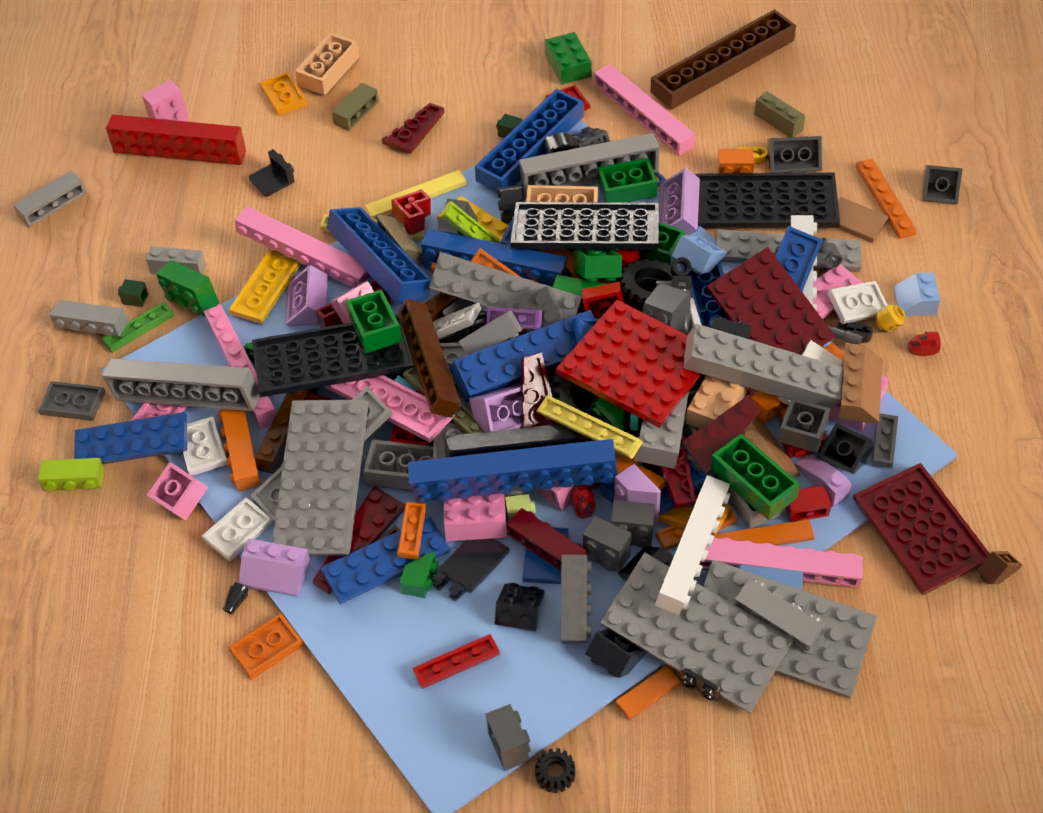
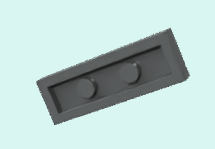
(885, 441)

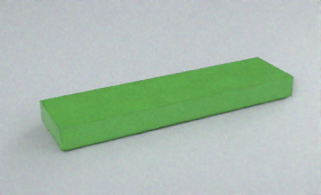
(139, 326)

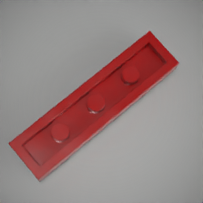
(456, 661)

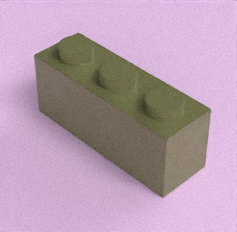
(355, 106)
(779, 114)

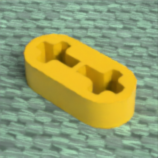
(757, 150)

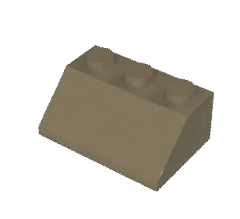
(401, 237)

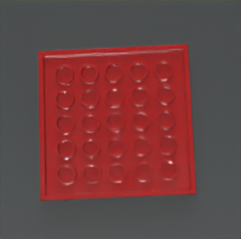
(632, 363)

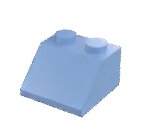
(699, 252)
(918, 295)

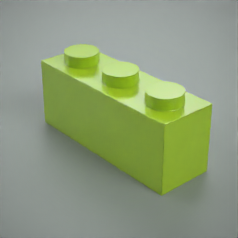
(71, 474)

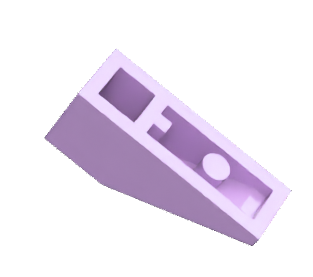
(821, 474)

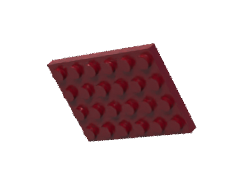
(771, 302)
(921, 528)

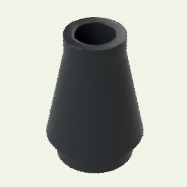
(236, 595)

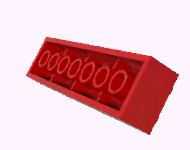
(176, 139)

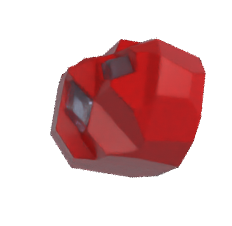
(925, 344)
(583, 501)

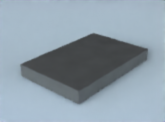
(71, 401)

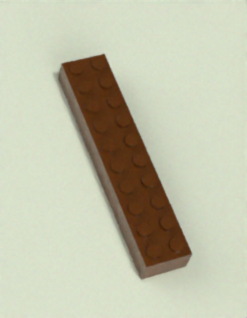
(722, 59)

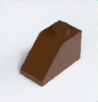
(998, 567)

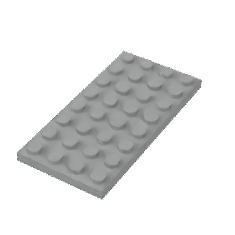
(321, 476)
(705, 637)
(837, 651)

